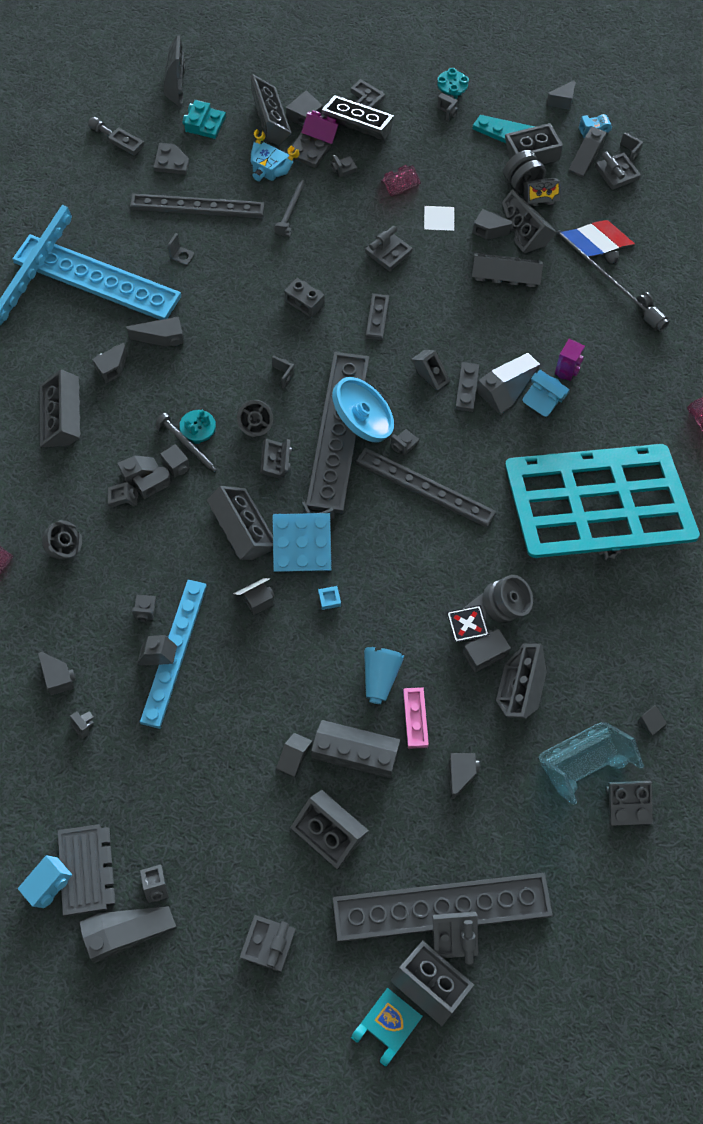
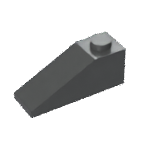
(588, 151)
(160, 332)

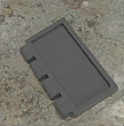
(85, 857)

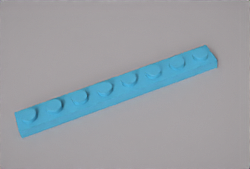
(33, 262)
(167, 673)

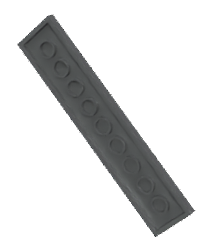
(335, 441)
(412, 908)

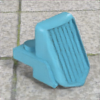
(545, 393)

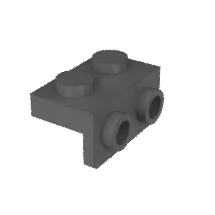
(275, 458)

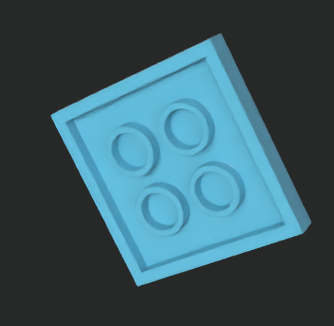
(301, 542)

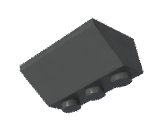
(540, 140)
(329, 828)
(432, 983)

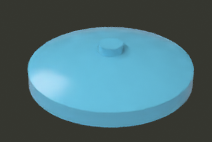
(363, 409)

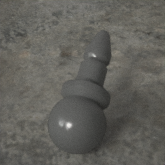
(95, 124)

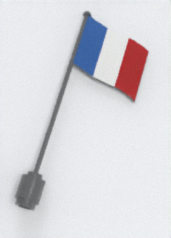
(603, 238)

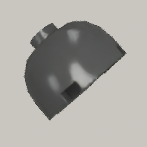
(255, 418)
(61, 540)

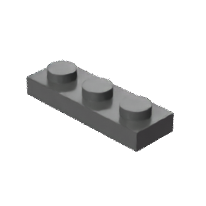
(467, 387)

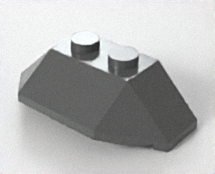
(522, 682)

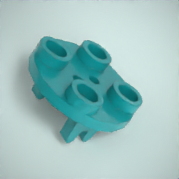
(452, 82)
(191, 430)

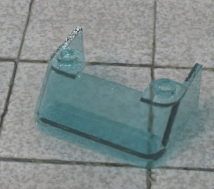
(586, 754)

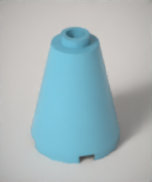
(380, 672)

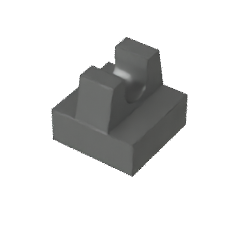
(81, 723)

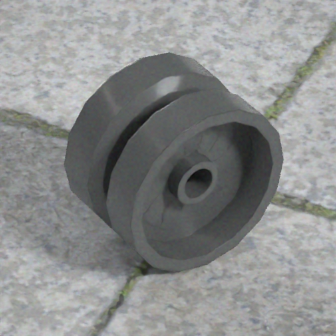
(523, 167)
(508, 599)

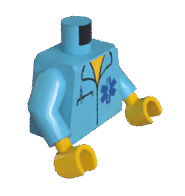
(270, 161)

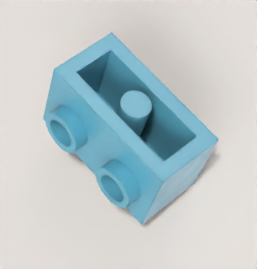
(45, 882)

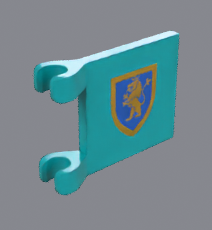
(390, 1022)

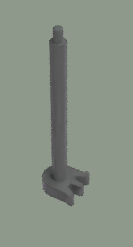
(282, 228)
(164, 420)

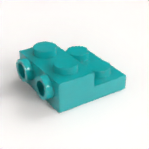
(203, 119)

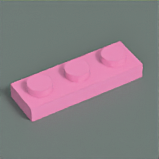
(415, 718)

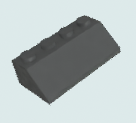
(270, 110)
(359, 117)
(507, 269)
(59, 410)
(241, 522)
(355, 748)

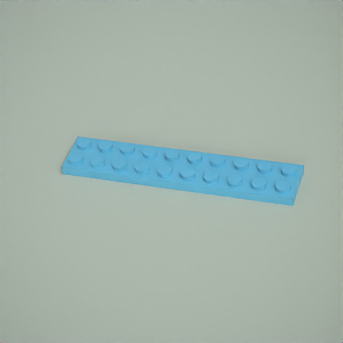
(103, 280)

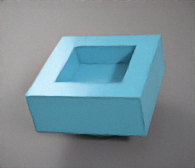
(329, 597)

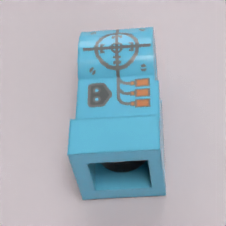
(600, 122)

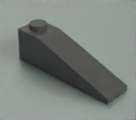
(119, 930)

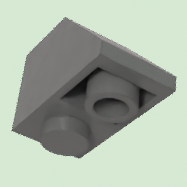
(491, 225)
(110, 363)

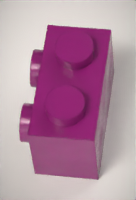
(320, 127)
(570, 360)

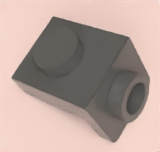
(447, 105)

